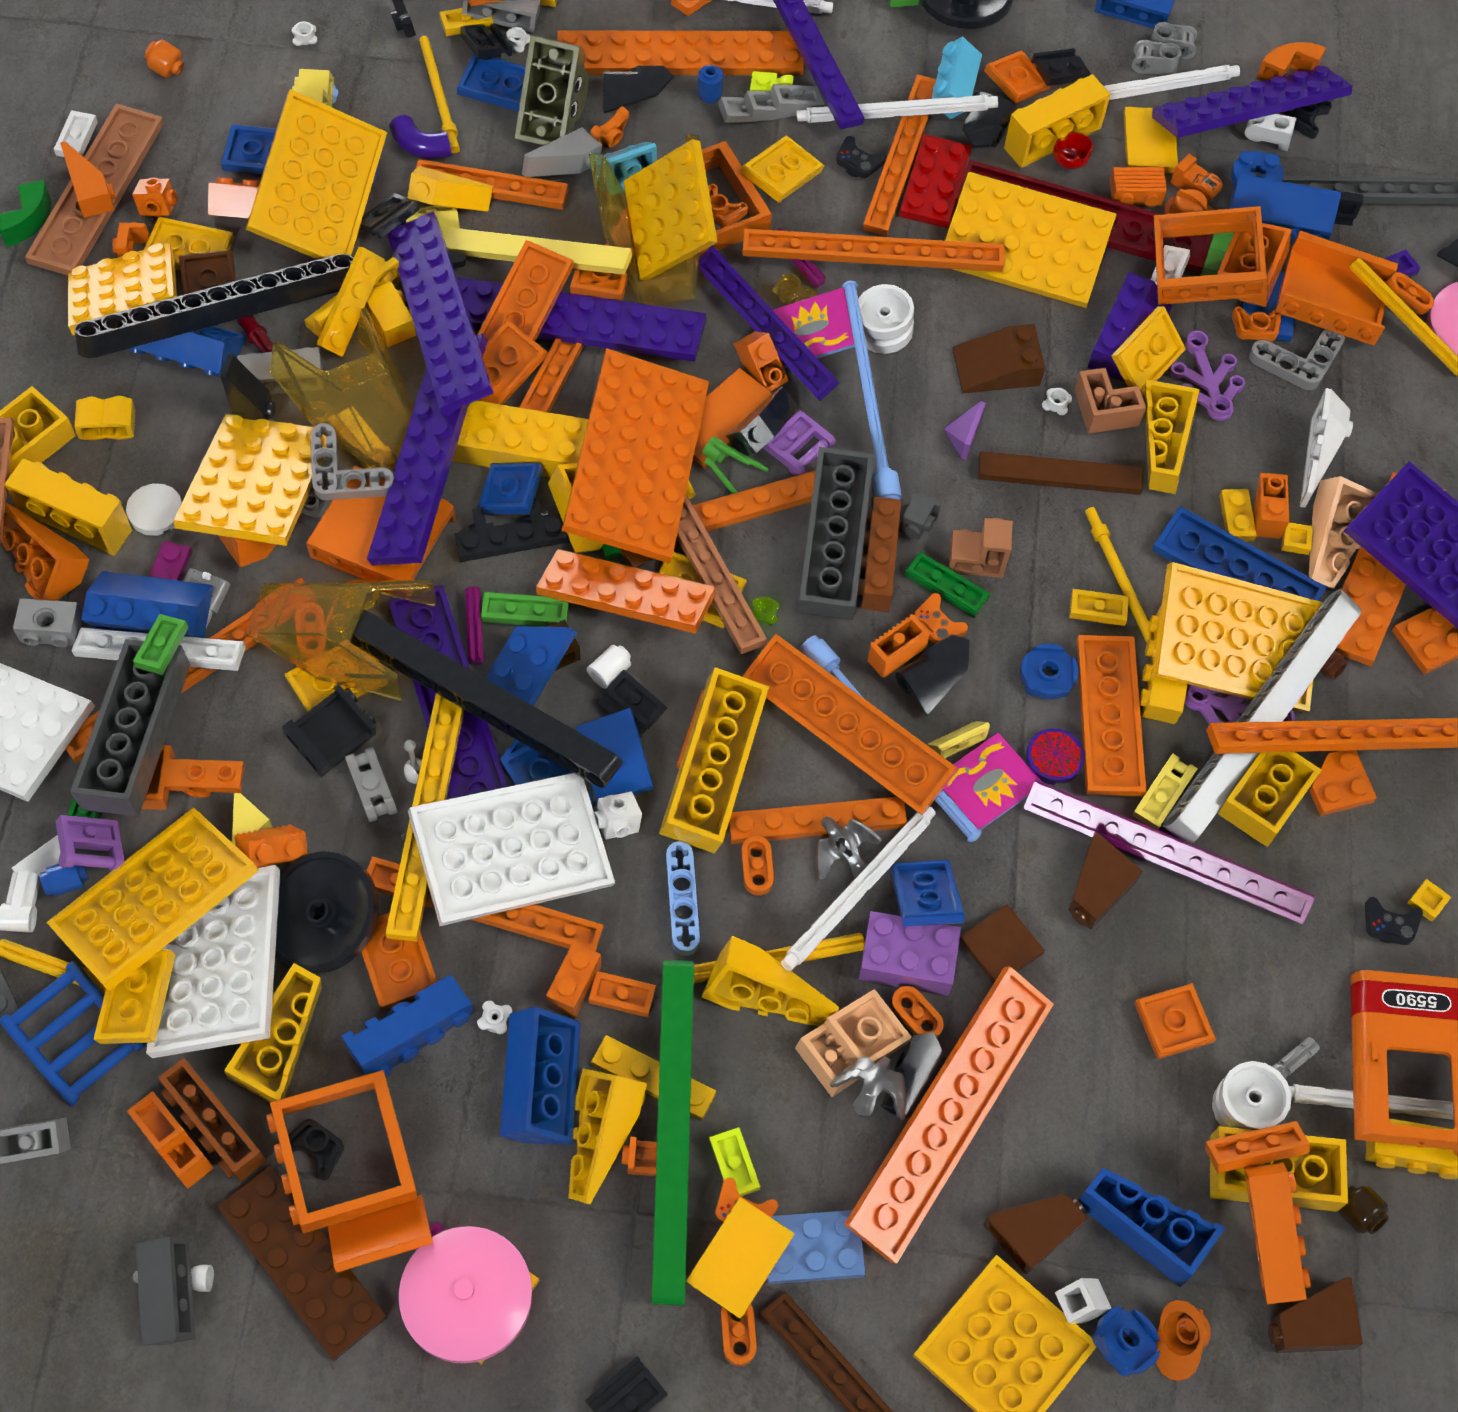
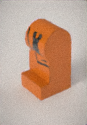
(1192, 176)

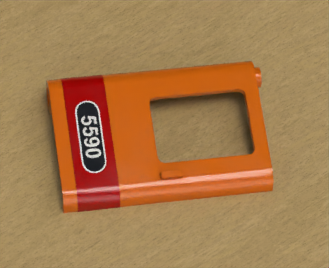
(1401, 1015)

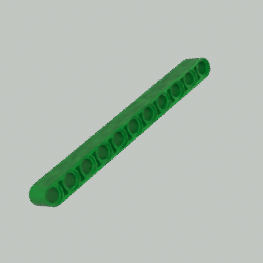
(673, 1134)

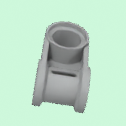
(1176, 34)
(1159, 57)

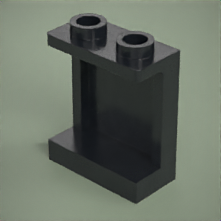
(331, 730)

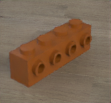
(881, 554)
(211, 1118)

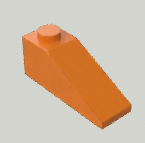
(89, 184)

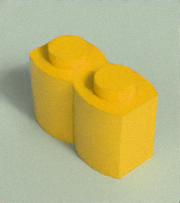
(105, 418)

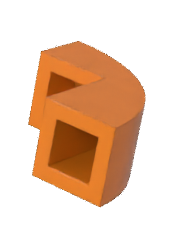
(1297, 56)

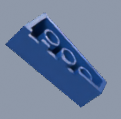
(409, 1028)
(1151, 1226)

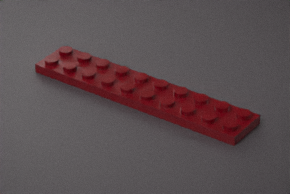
(1132, 226)

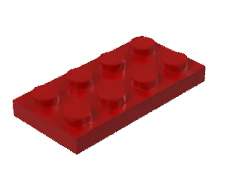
(935, 181)

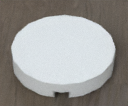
(153, 509)

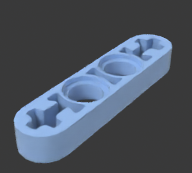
(680, 898)

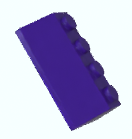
(1133, 305)

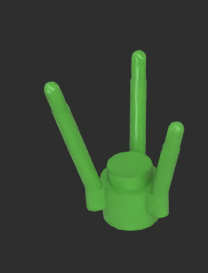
(718, 452)

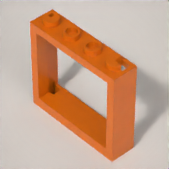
(722, 156)
(1210, 286)
(358, 1207)

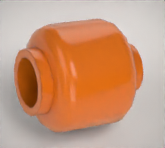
(164, 58)

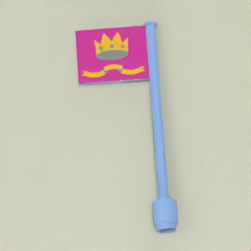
(831, 325)
(987, 778)

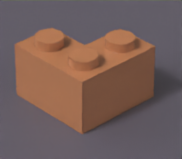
(1104, 407)
(982, 552)

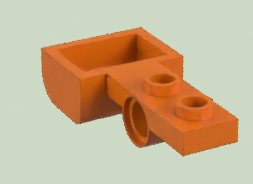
(192, 777)

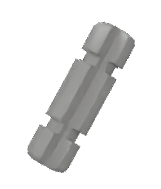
(1297, 1057)

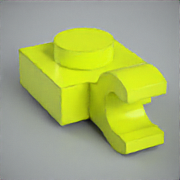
(764, 80)

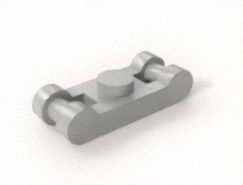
(371, 784)

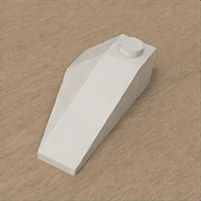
(1327, 431)

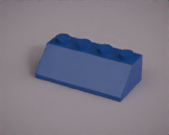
(1288, 204)
(200, 348)
(135, 602)
(540, 1077)

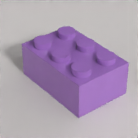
(909, 954)

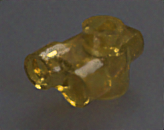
(790, 289)

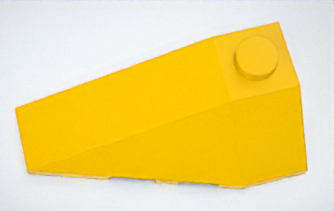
(757, 981)
(606, 1117)

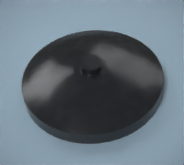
(967, 13)
(324, 911)

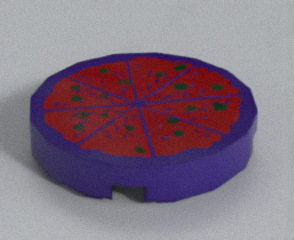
(1055, 756)

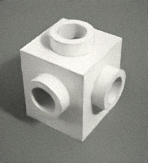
(618, 815)

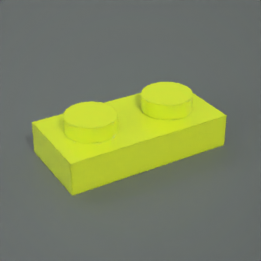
(735, 1160)

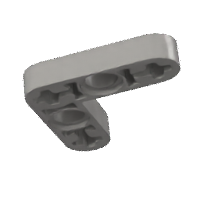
(1307, 366)
(339, 479)

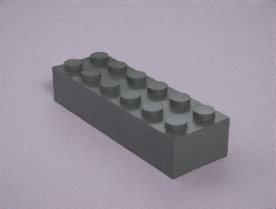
(835, 533)
(129, 734)

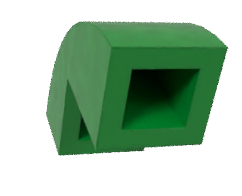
(23, 223)

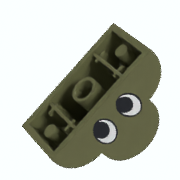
(551, 90)

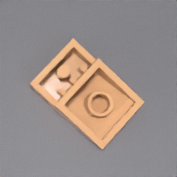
(856, 1031)

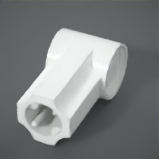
(19, 911)

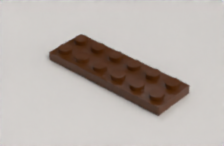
(301, 1265)

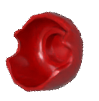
(1073, 151)

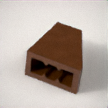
(1101, 882)
(1036, 1228)
(1320, 1323)

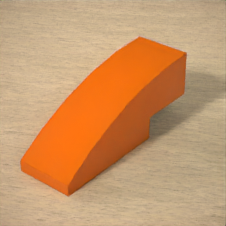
(170, 1139)

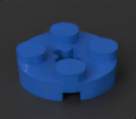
(1259, 162)
(1046, 686)
(1110, 1341)

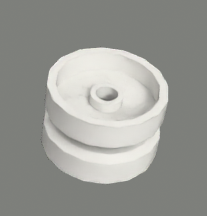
(886, 318)
(1251, 1097)

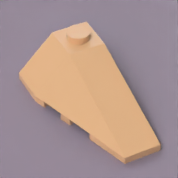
(1334, 508)

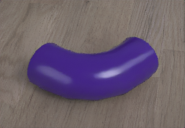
(418, 142)

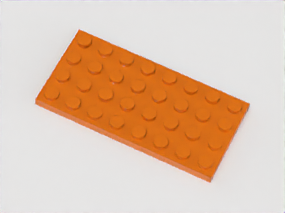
(636, 456)

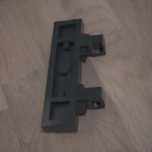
(487, 540)

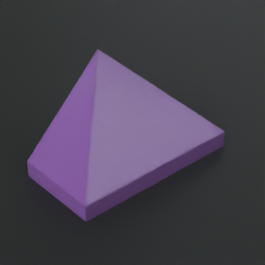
(964, 429)

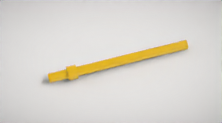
(448, 126)
(1101, 534)

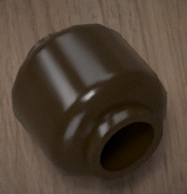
(1365, 1210)

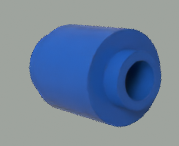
(710, 83)
(62, 880)

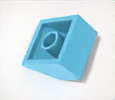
(631, 160)

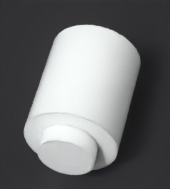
(609, 665)

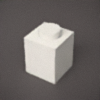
(1083, 1300)

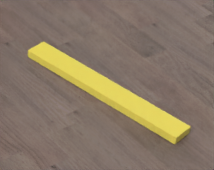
(507, 247)

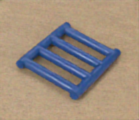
(31, 1046)

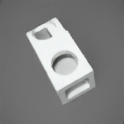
(1272, 129)

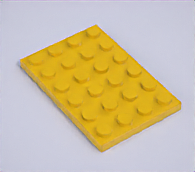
(316, 178)
(1047, 240)
(251, 481)
(1227, 632)
(152, 898)

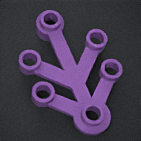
(1207, 379)
(1231, 706)

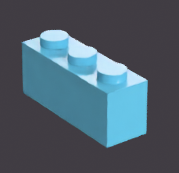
(957, 71)

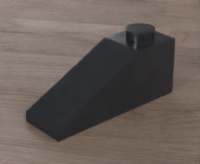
(245, 392)
(763, 423)

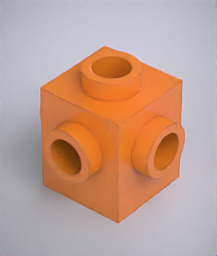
(155, 197)

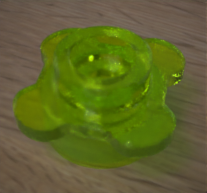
(768, 604)

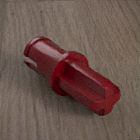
(256, 334)

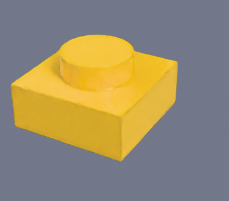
(1297, 538)
(1429, 900)

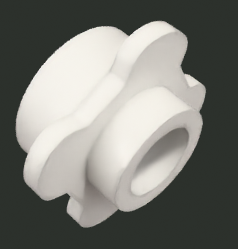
(304, 34)
(517, 38)
(1059, 395)
(500, 1024)

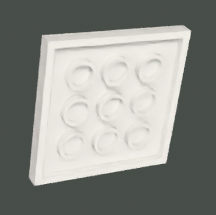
(34, 729)

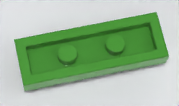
(522, 609)

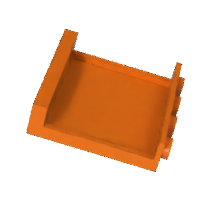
(1327, 293)
(347, 533)

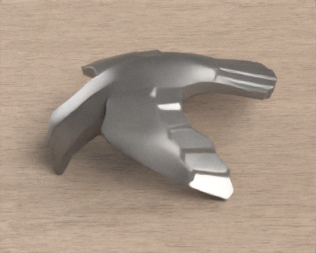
(843, 843)
(876, 1078)

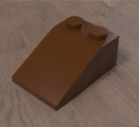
(1000, 360)

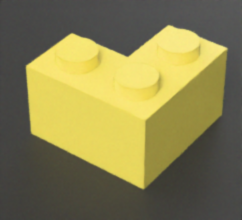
(315, 85)

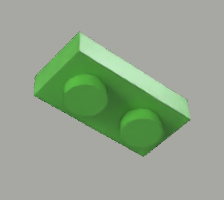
(160, 644)

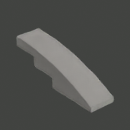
(777, 103)

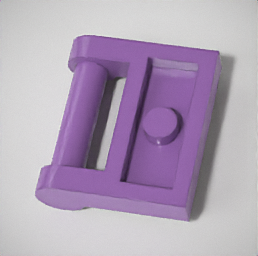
(793, 437)
(89, 835)

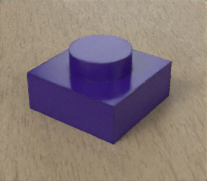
(1405, 262)

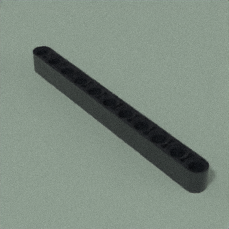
(210, 306)
(486, 700)

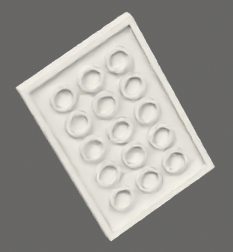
(510, 848)
(223, 972)

